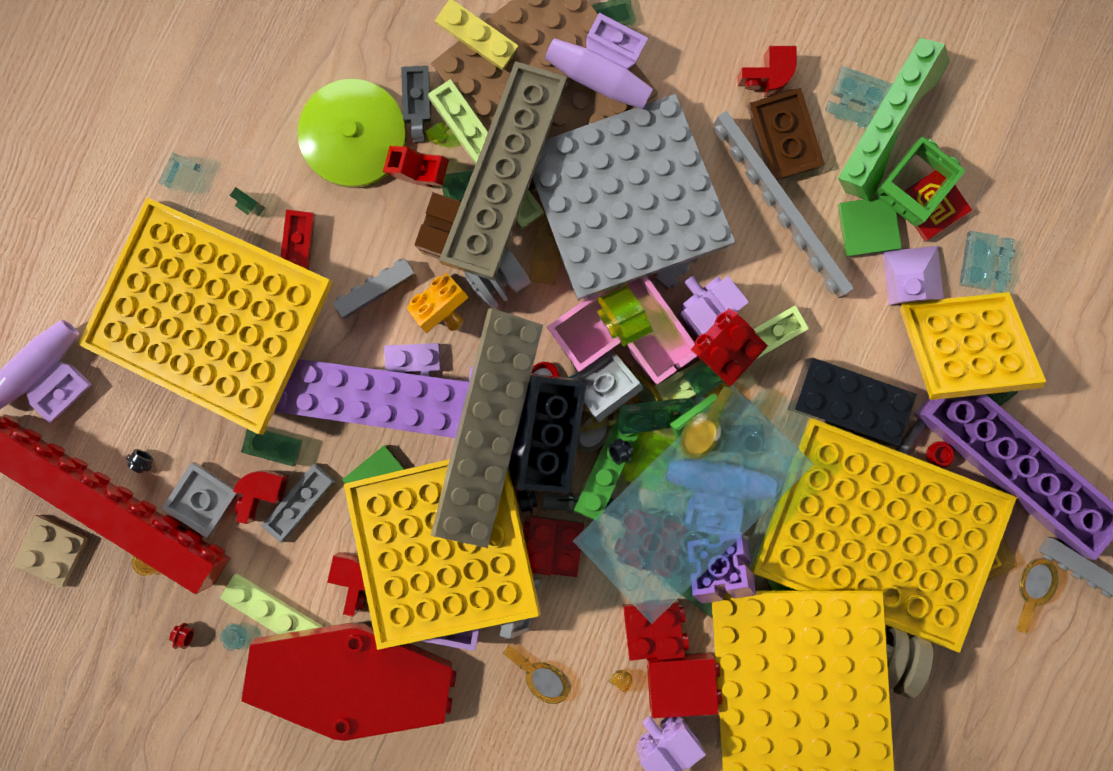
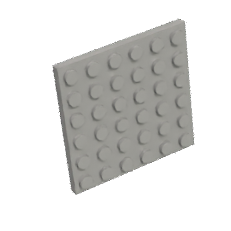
(629, 197)

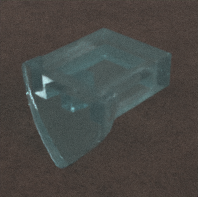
(173, 166)

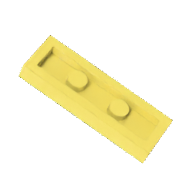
(476, 34)

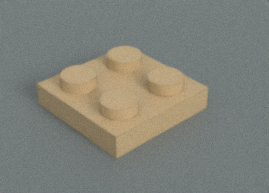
(50, 551)

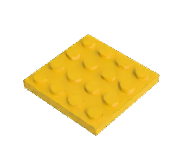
(971, 346)

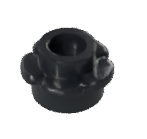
(621, 451)
(139, 461)
(527, 500)

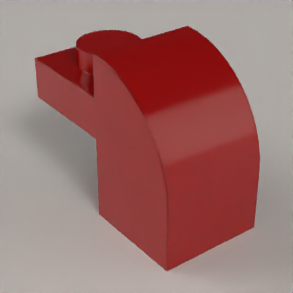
(777, 71)
(415, 167)
(258, 485)
(346, 572)

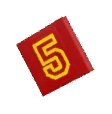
(946, 213)

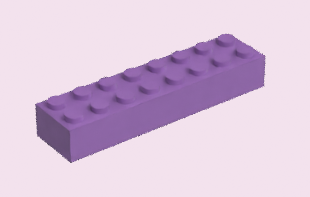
(374, 398)
(1024, 469)

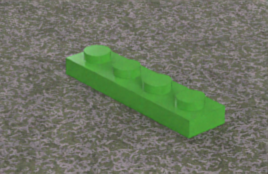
(602, 478)

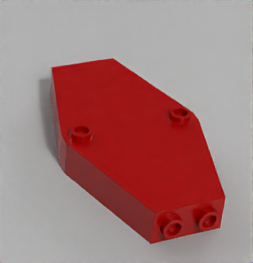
(345, 686)

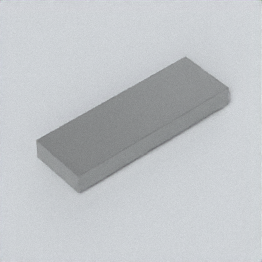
(298, 503)

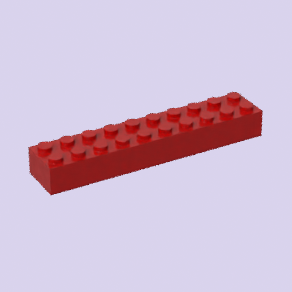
(108, 508)

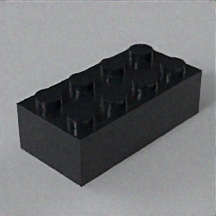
(852, 401)
(547, 434)

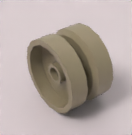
(908, 662)

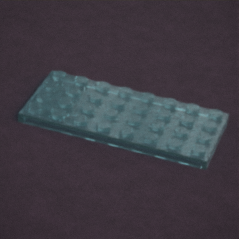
(692, 510)

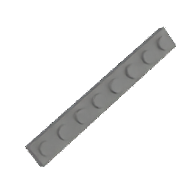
(775, 196)

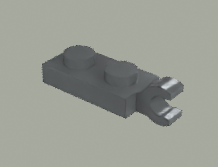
(415, 99)

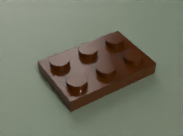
(786, 134)

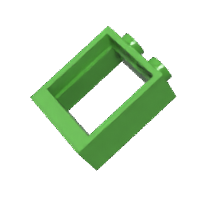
(902, 202)

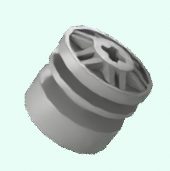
(508, 273)

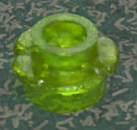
(437, 133)

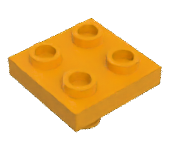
(438, 304)

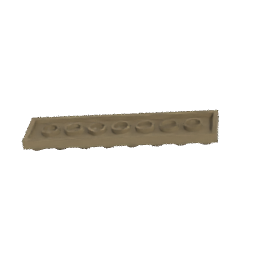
(503, 171)
(487, 429)

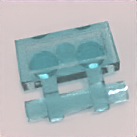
(860, 89)
(979, 261)

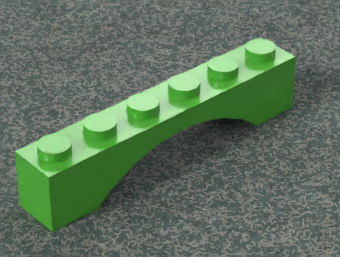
(916, 78)

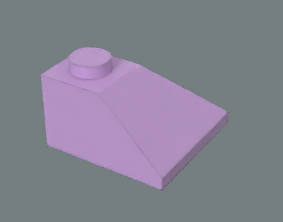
(913, 275)

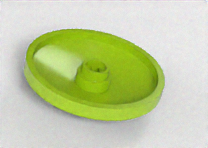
(349, 132)

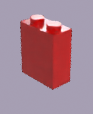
(684, 686)

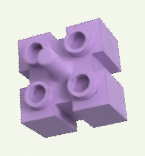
(709, 302)
(668, 747)

